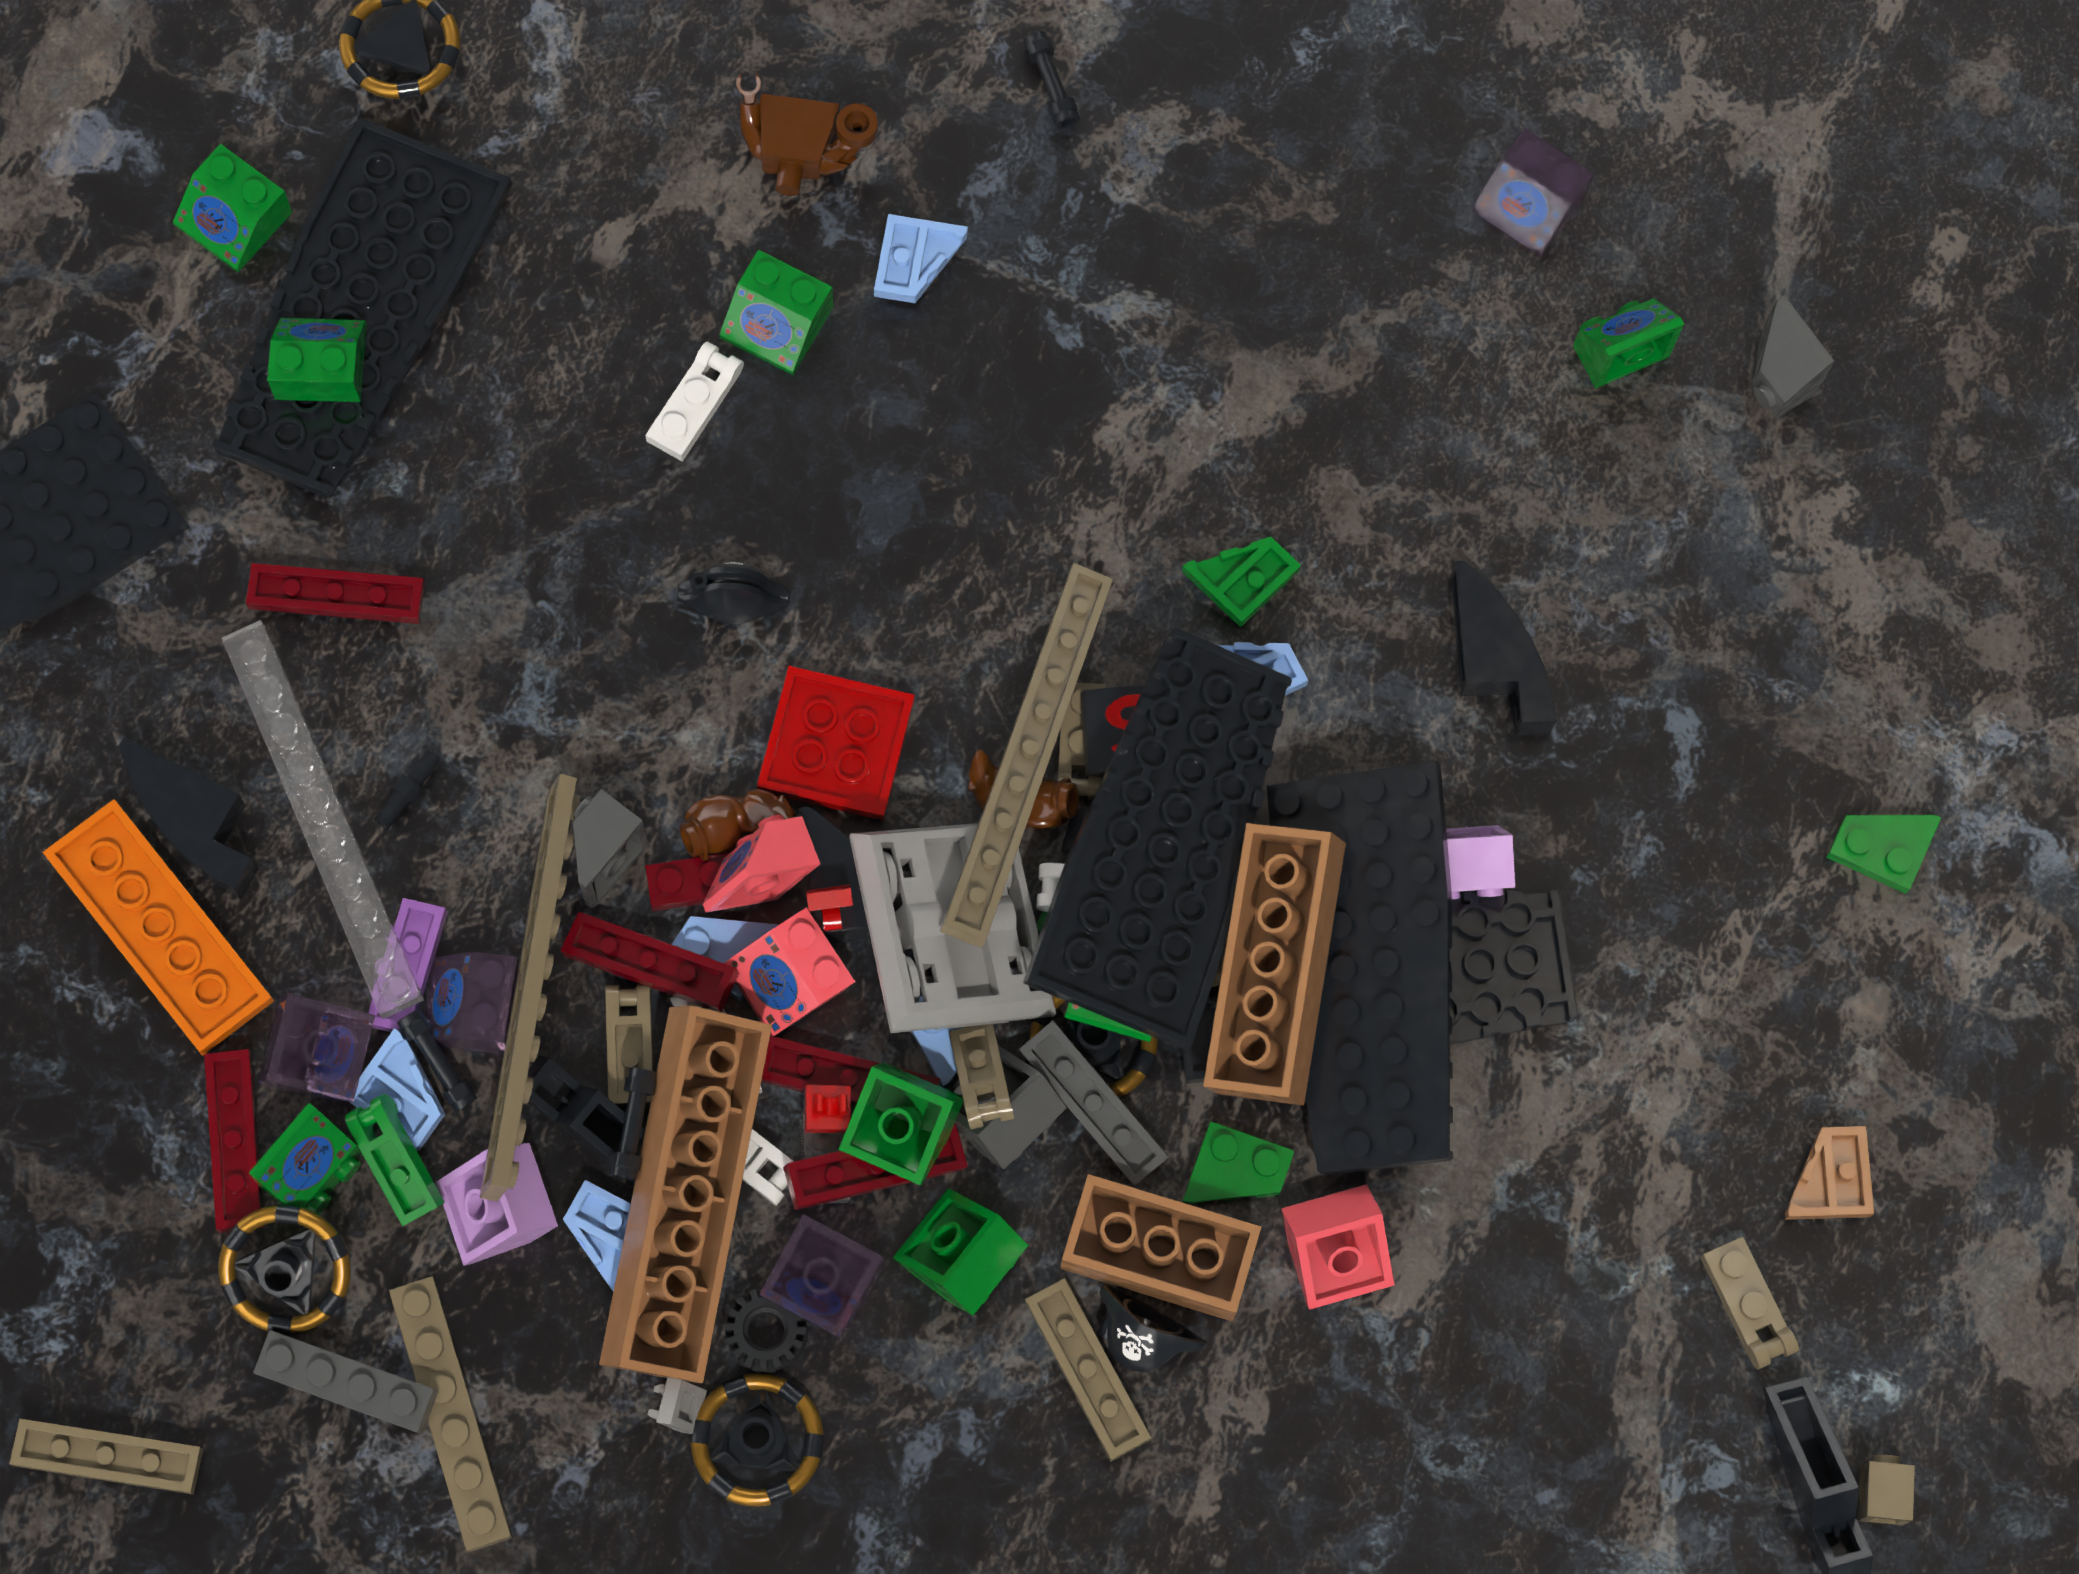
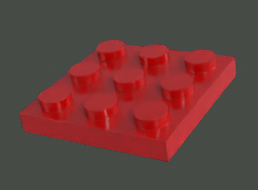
(836, 742)

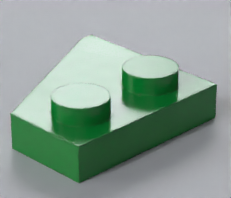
(1244, 578)
(1884, 846)
(1236, 1167)

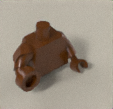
(799, 135)

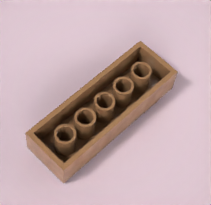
(1274, 964)

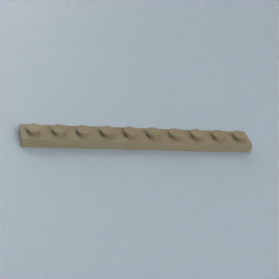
(1026, 757)
(528, 1002)

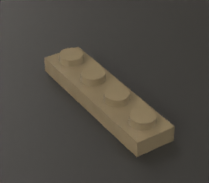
(1087, 1370)
(106, 1456)

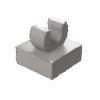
(678, 1405)

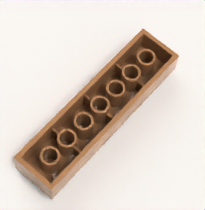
(686, 1194)

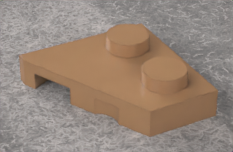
(1834, 1177)

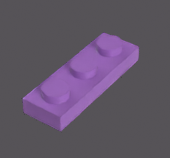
(419, 933)

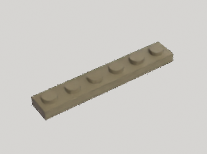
(452, 1415)

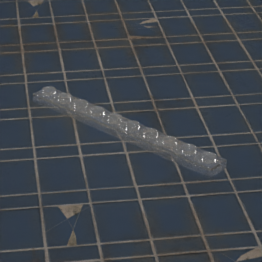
(322, 820)

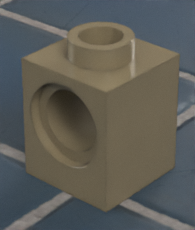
(1886, 1491)

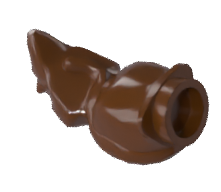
(1052, 805)
(720, 820)

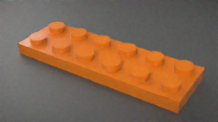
(158, 927)

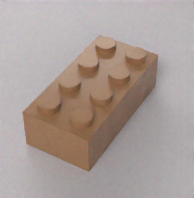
(1160, 1247)

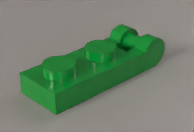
(394, 1159)

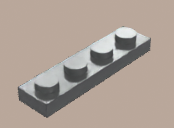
(1094, 1103)
(346, 1382)

